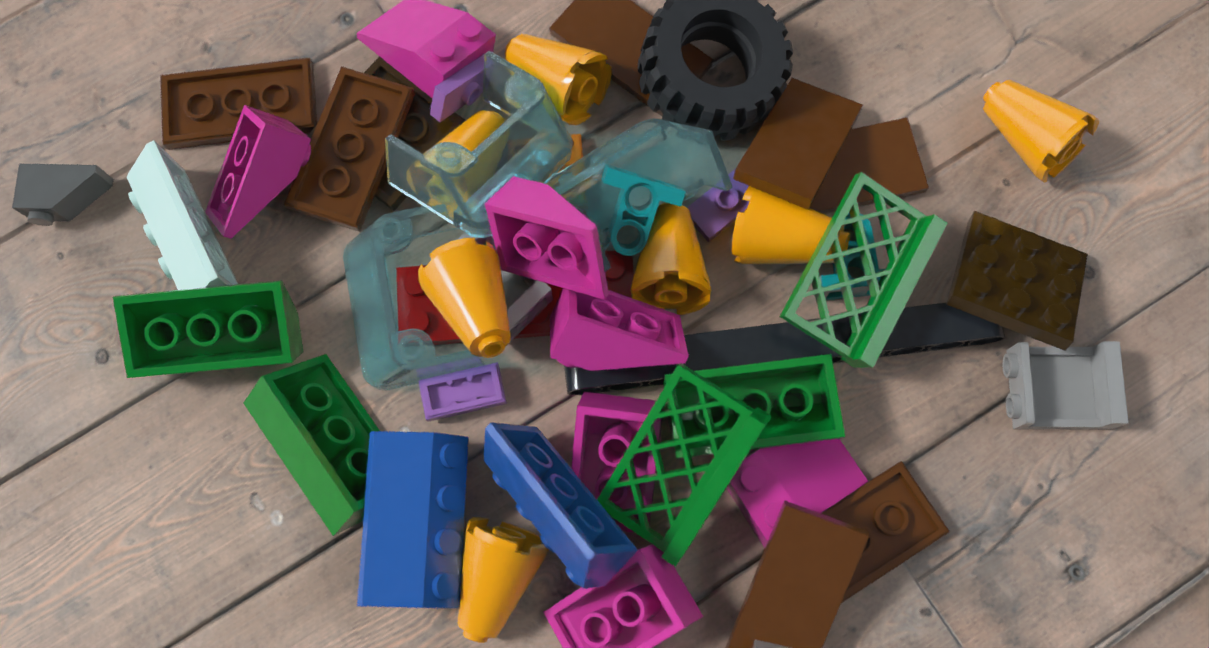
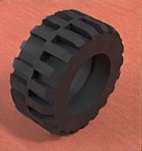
(740, 26)

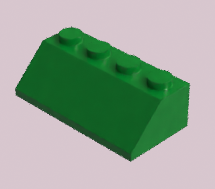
(207, 329)
(795, 392)
(318, 435)

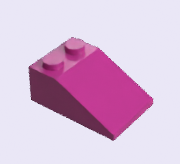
(427, 41)
(256, 168)
(546, 238)
(613, 333)
(602, 436)
(801, 473)
(633, 610)

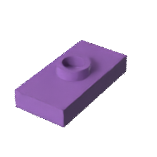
(458, 90)
(718, 208)
(462, 392)

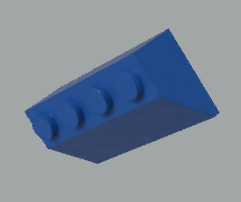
(557, 504)
(413, 520)

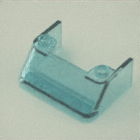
(650, 148)
(459, 181)
(387, 355)

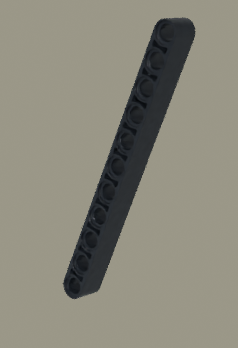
(916, 331)

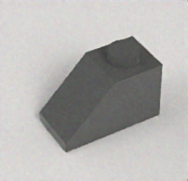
(57, 191)

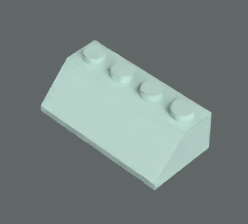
(177, 222)

